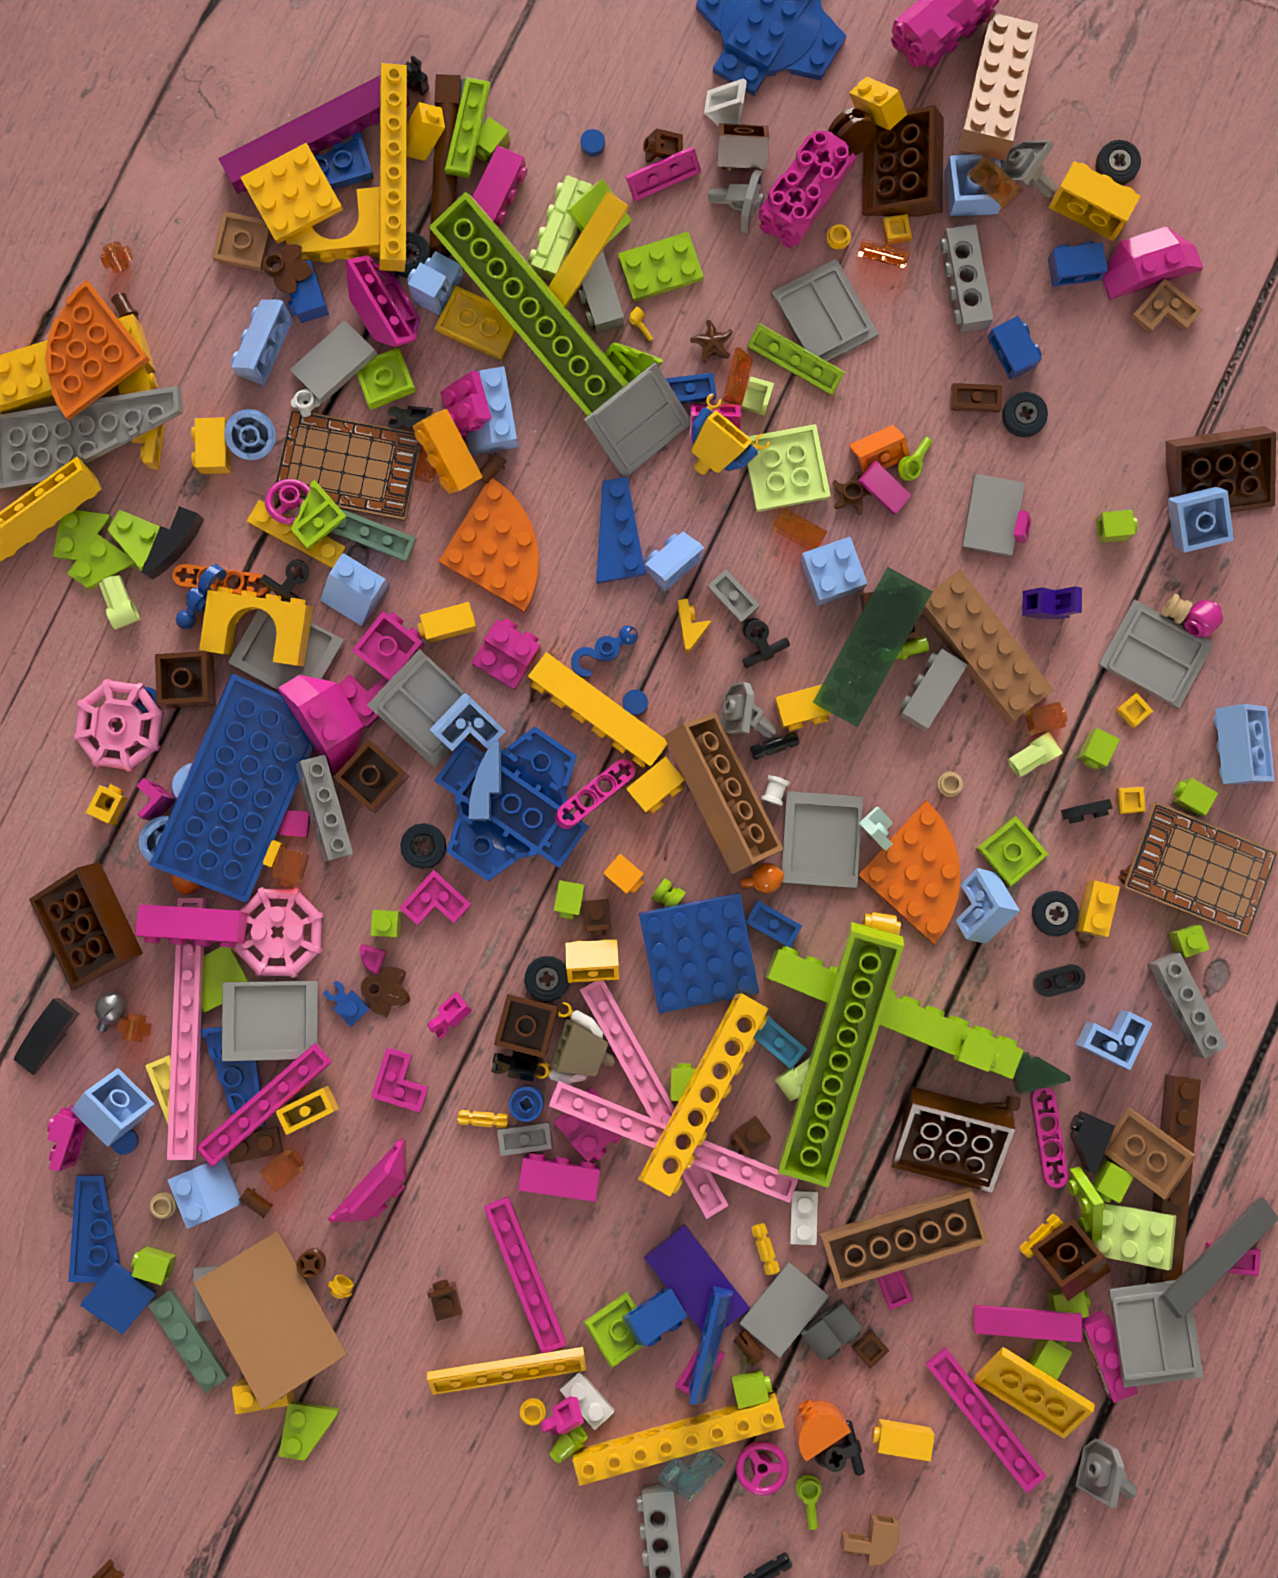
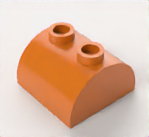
(818, 1427)

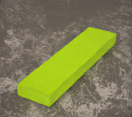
(468, 127)
(796, 359)

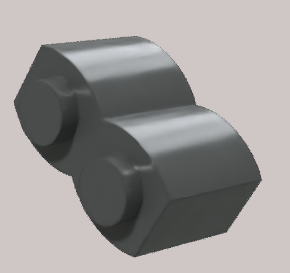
(832, 1330)

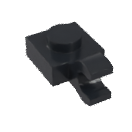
(416, 78)
(408, 416)
(519, 1066)

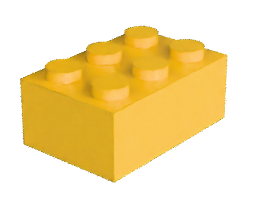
(1094, 201)

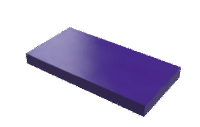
(691, 1275)

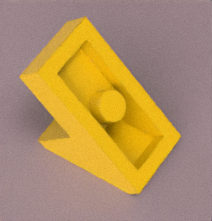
(152, 450)
(690, 631)

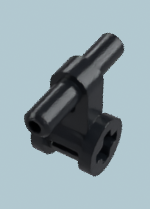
(285, 589)
(765, 651)
(839, 1454)

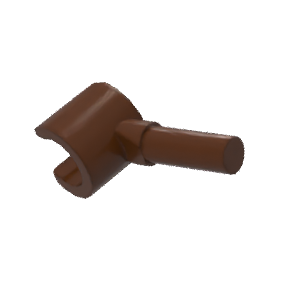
(1012, 1104)

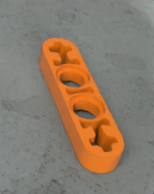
(253, 578)

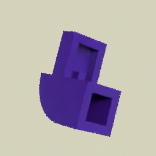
(1052, 604)

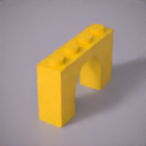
(359, 243)
(225, 610)

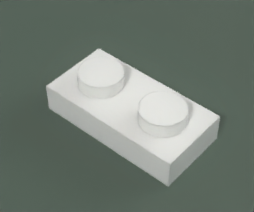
(803, 1217)
(592, 1404)

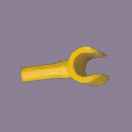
(636, 318)

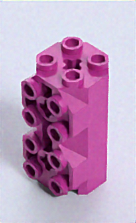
(934, 26)
(806, 187)

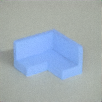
(989, 908)

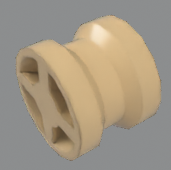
(1176, 608)

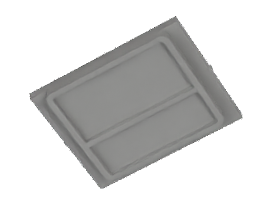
(825, 312)
(638, 420)
(257, 646)
(1155, 654)
(415, 702)
(822, 839)
(268, 1019)
(1150, 1338)

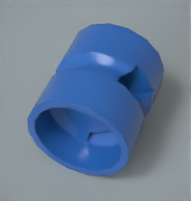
(526, 1103)

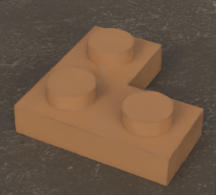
(1168, 302)

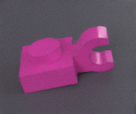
(451, 1014)
(565, 1417)

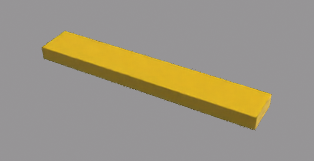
(588, 247)
(507, 1371)

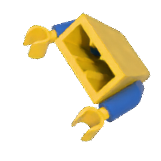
(720, 442)

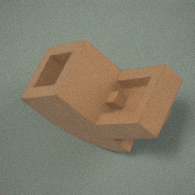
(878, 1544)

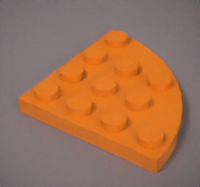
(88, 351)
(496, 547)
(919, 872)

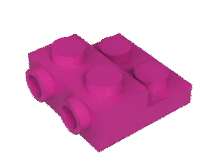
(467, 403)
(388, 644)
(507, 653)
(69, 1135)
(584, 1136)

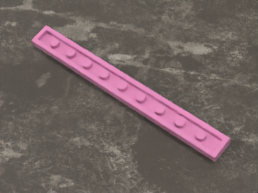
(185, 1046)
(647, 1085)
(648, 1131)

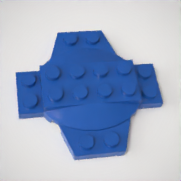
(772, 37)
(523, 816)

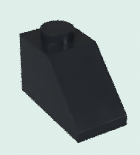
(1090, 1139)

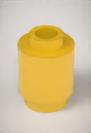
(882, 922)

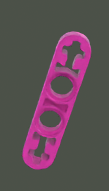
(593, 791)
(1045, 1137)

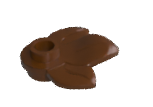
(290, 269)
(389, 991)

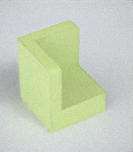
(757, 396)

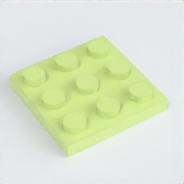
(788, 470)

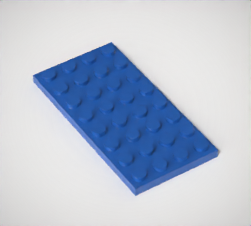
(234, 792)

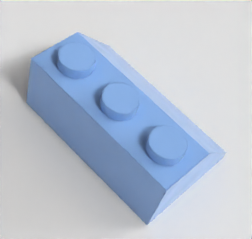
(262, 341)
(500, 431)
(1244, 744)

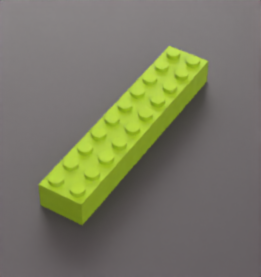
(528, 304)
(899, 1014)
(840, 1054)

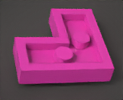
(360, 697)
(435, 893)
(393, 1086)

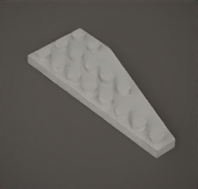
(43, 440)

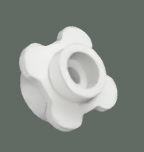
(299, 399)

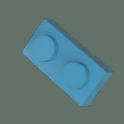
(780, 1043)

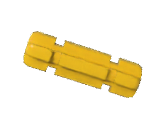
(483, 1119)
(1040, 1233)
(765, 1249)

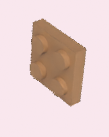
(241, 241)

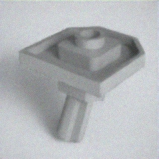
(1026, 167)
(741, 198)
(741, 713)
(1103, 1474)

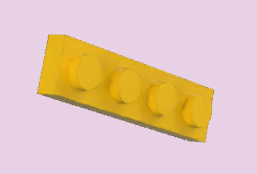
(325, 551)

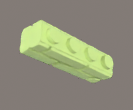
(560, 232)

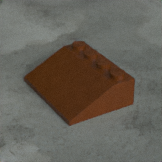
(905, 166)
(1231, 460)
(85, 925)
(953, 1139)

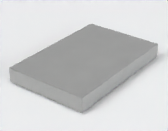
(333, 361)
(992, 515)
(783, 1309)

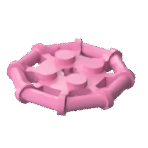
(128, 735)
(293, 932)

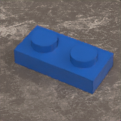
(693, 387)
(773, 924)

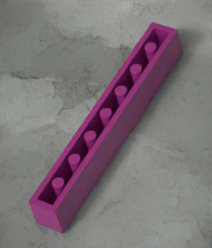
(318, 128)

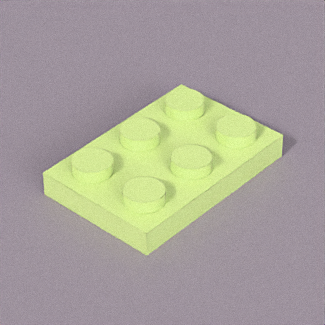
(1137, 1236)

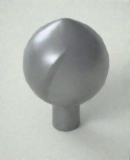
(109, 1009)

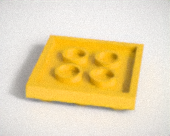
(291, 193)

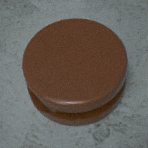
(854, 128)

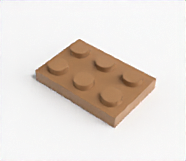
(1148, 1153)

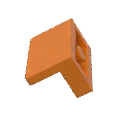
(884, 446)

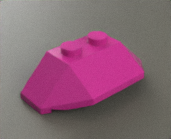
(1148, 261)
(381, 303)
(324, 717)
(375, 1188)

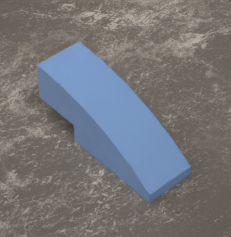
(486, 783)

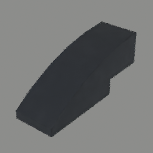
(172, 542)
(45, 1035)

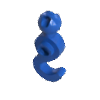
(197, 597)
(606, 650)

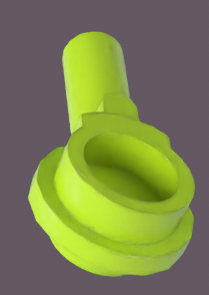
(911, 466)
(809, 1489)

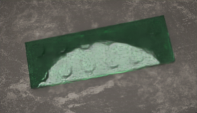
(872, 647)

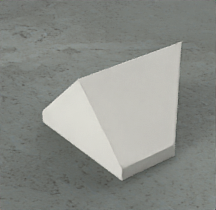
(726, 102)

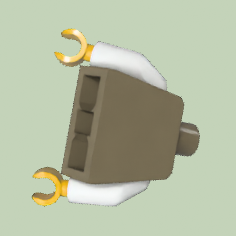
(578, 1050)

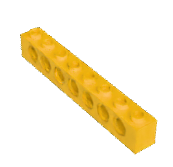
(392, 167)
(678, 1124)
(675, 1440)

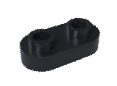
(1077, 813)
(1057, 980)

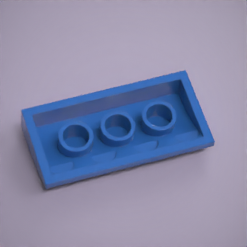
(709, 1345)

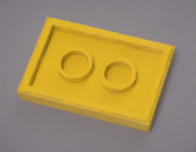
(475, 323)

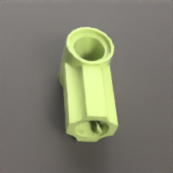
(120, 609)
(1039, 752)
(792, 1080)

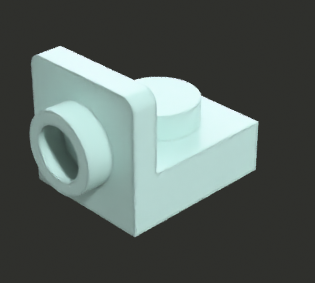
(876, 826)

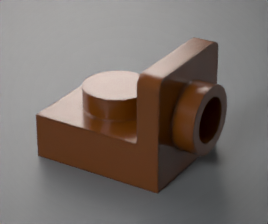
(662, 144)
(597, 916)
(749, 1136)
(445, 1299)

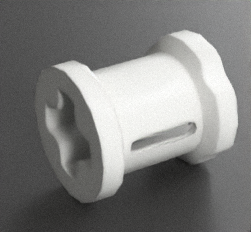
(775, 790)

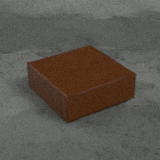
(870, 1348)

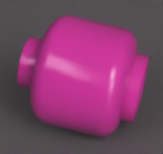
(1203, 618)

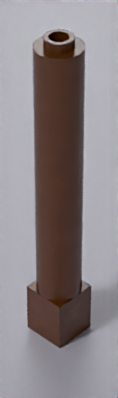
(444, 185)

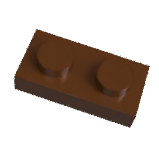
(976, 397)
(258, 1145)

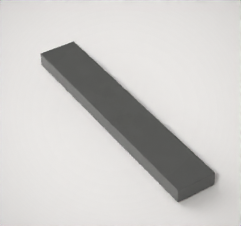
(1219, 1257)

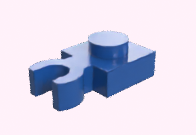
(349, 1006)

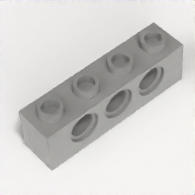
(966, 241)
(324, 808)
(1187, 1005)
(660, 1499)

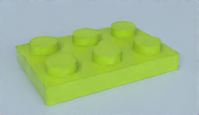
(660, 266)

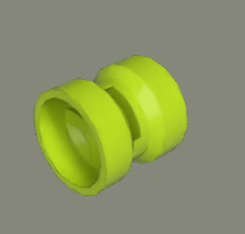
(668, 894)

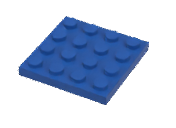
(699, 952)

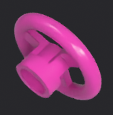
(288, 490)
(762, 1458)

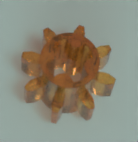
(116, 257)
(134, 1027)

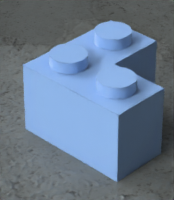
(434, 282)
(464, 718)
(1120, 1044)

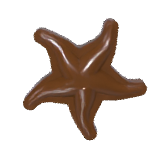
(712, 342)
(851, 493)

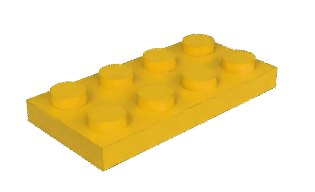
(1034, 1393)

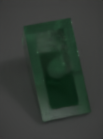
(1036, 1073)

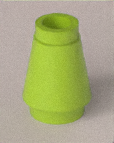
(568, 1444)

